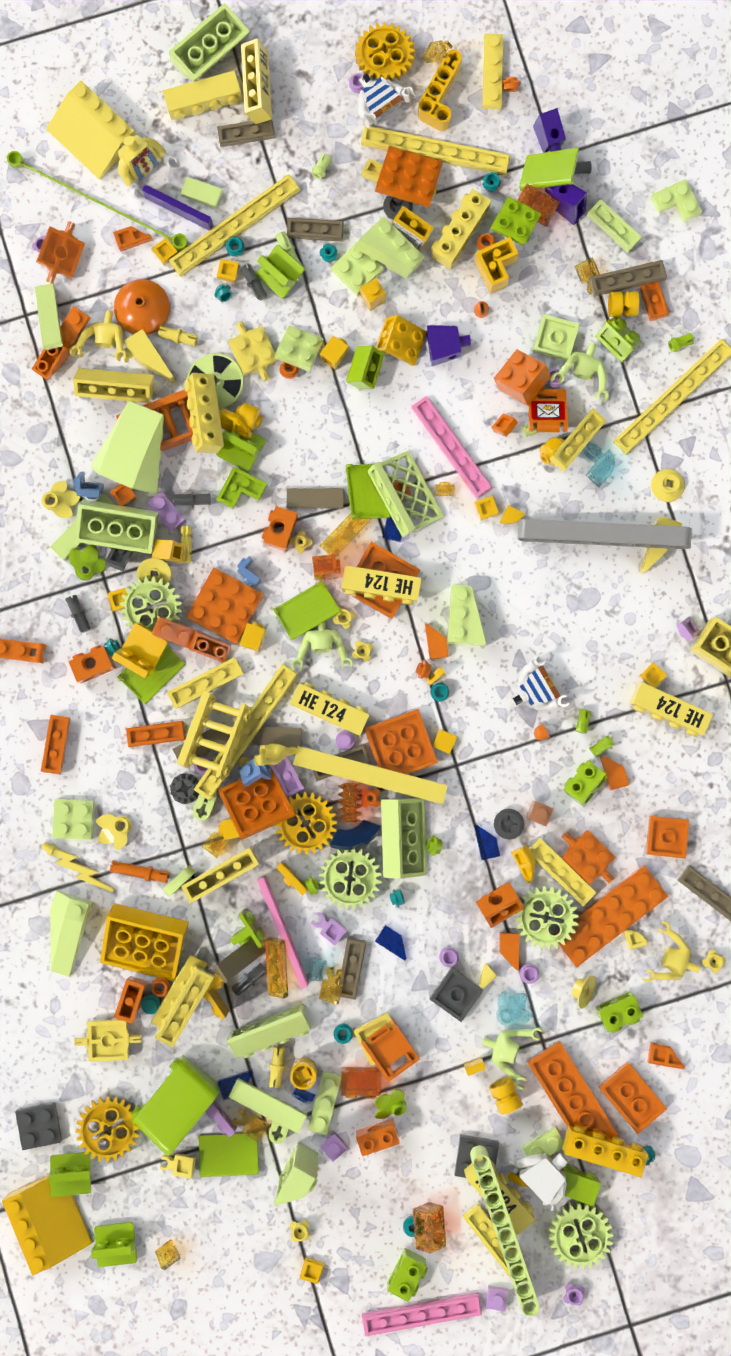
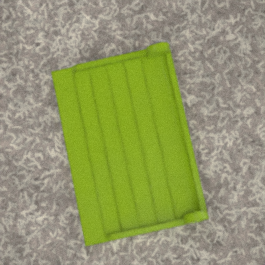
(549, 169)
(363, 495)
(306, 610)
(147, 687)
(227, 1155)

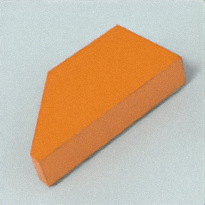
(130, 237)
(436, 643)
(616, 773)
(510, 948)
(664, 1056)

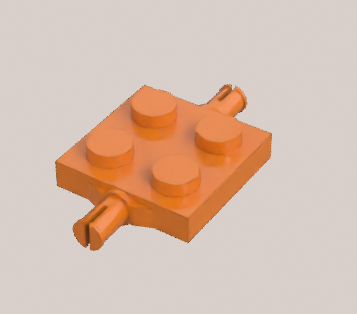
(60, 252)
(588, 857)

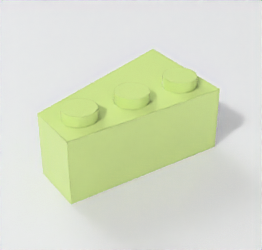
(390, 247)
(464, 619)

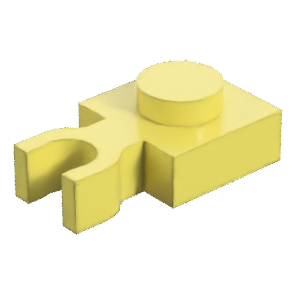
(182, 1165)

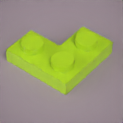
(238, 483)

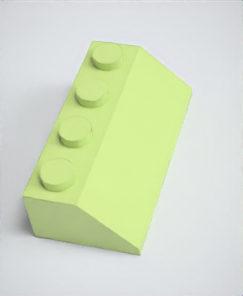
(208, 43)
(116, 526)
(403, 838)
(269, 1031)
(298, 1175)

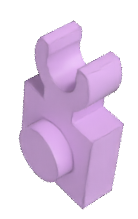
(330, 929)

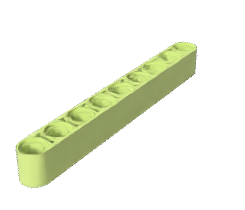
(506, 1239)

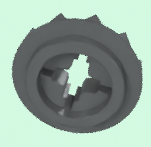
(388, 206)
(176, 784)
(515, 830)

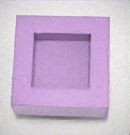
(688, 629)
(333, 1146)
(496, 1298)

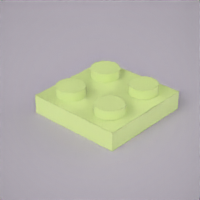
(356, 269)
(555, 337)
(299, 348)
(73, 819)

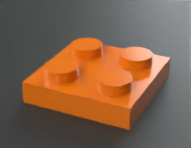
(667, 837)

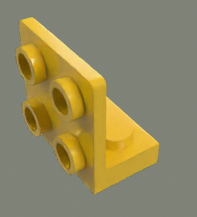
(401, 339)
(141, 651)
(219, 1007)

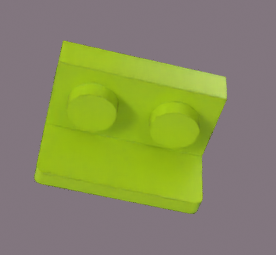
(516, 221)
(279, 271)
(618, 338)
(240, 450)
(250, 930)
(70, 1174)
(114, 1244)

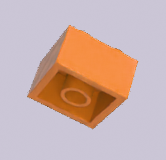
(522, 377)

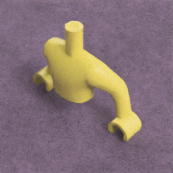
(105, 336)
(269, 755)
(674, 959)

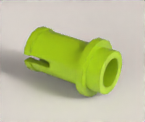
(676, 344)
(583, 721)
(602, 746)

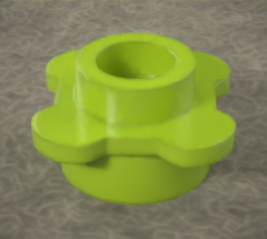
(434, 845)

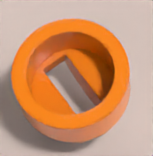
(477, 309)
(541, 733)

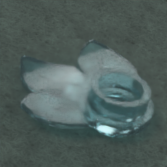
(515, 1007)

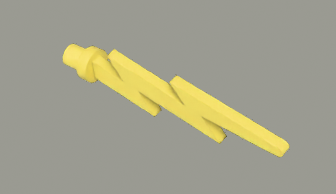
(66, 862)

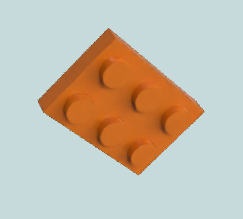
(632, 1097)

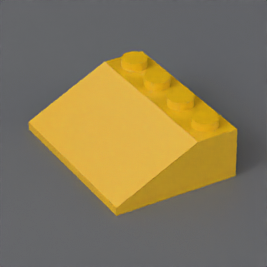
(143, 941)
(45, 1225)

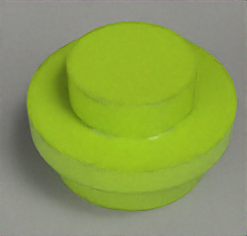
(312, 885)

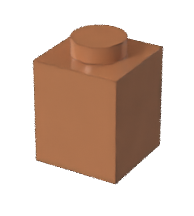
(539, 813)

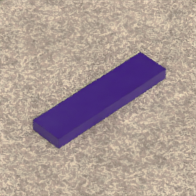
(177, 207)

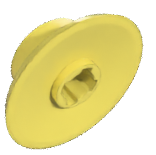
(665, 493)
(156, 565)
(584, 990)

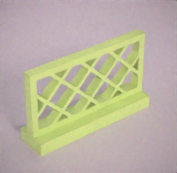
(391, 496)

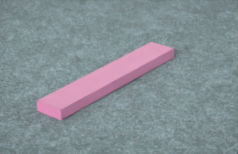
(451, 447)
(283, 931)
(421, 1314)

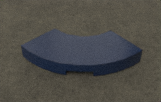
(355, 837)

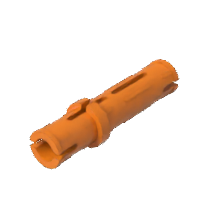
(146, 873)

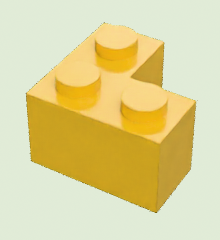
(492, 261)

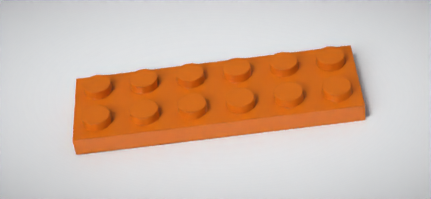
(613, 915)
(569, 1091)

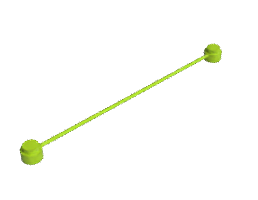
(16, 161)

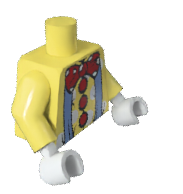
(138, 159)

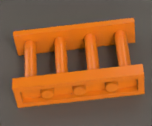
(164, 407)

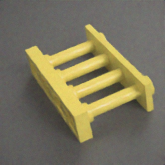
(195, 739)
(181, 1000)

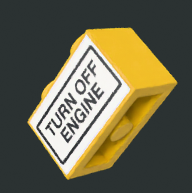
(412, 227)

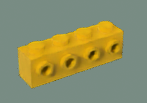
(605, 1151)

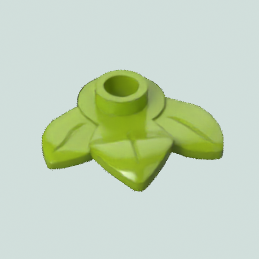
(86, 559)
(391, 1104)

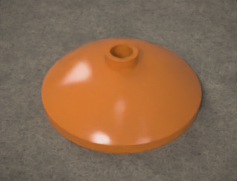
(148, 315)

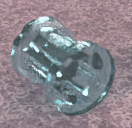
(316, 968)

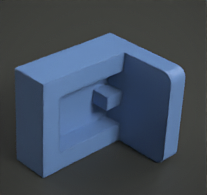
(87, 489)
(248, 577)
(251, 773)

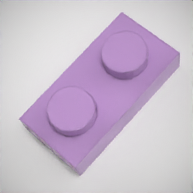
(167, 512)
(287, 777)
(224, 1122)

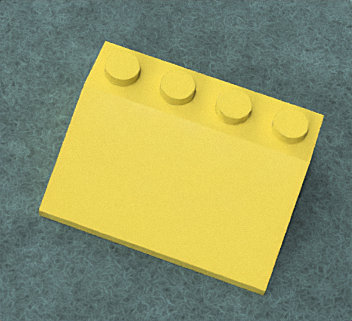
(89, 129)

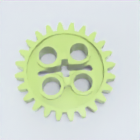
(143, 591)
(367, 880)
(543, 935)
(563, 1241)

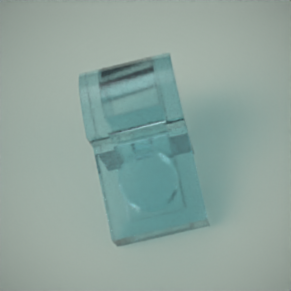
(603, 463)

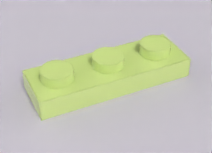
(614, 226)
(324, 1102)

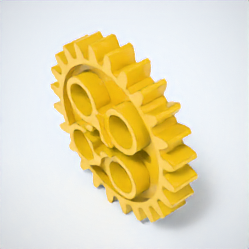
(385, 52)
(321, 813)
(98, 1114)

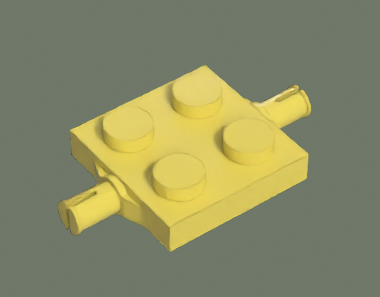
(252, 351)
(107, 1040)

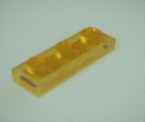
(343, 535)
(276, 967)

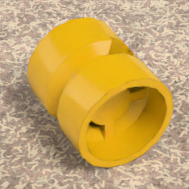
(623, 304)
(303, 1073)
(507, 1098)

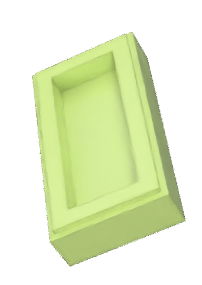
(201, 192)

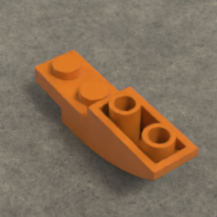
(52, 359)
(191, 639)

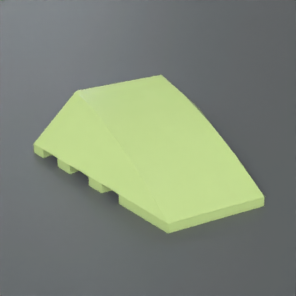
(133, 449)

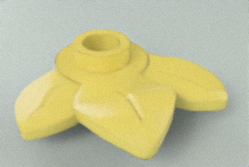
(63, 499)
(112, 832)

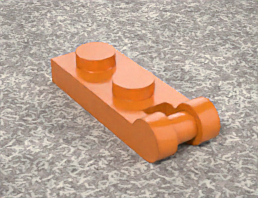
(21, 650)

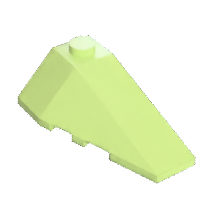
(67, 926)

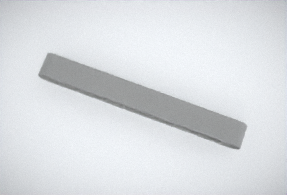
(605, 534)

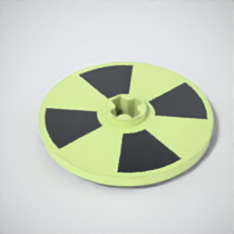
(226, 372)

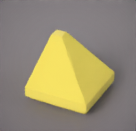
(486, 976)

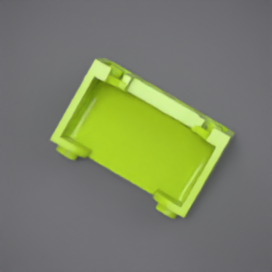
(176, 1105)

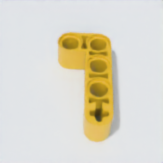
(440, 86)

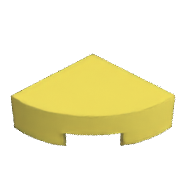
(634, 939)

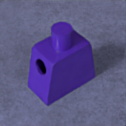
(549, 131)
(571, 200)
(445, 343)

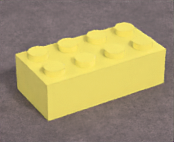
(715, 645)

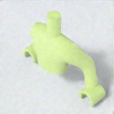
(584, 368)
(321, 642)
(506, 1050)

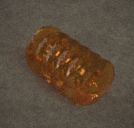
(349, 802)

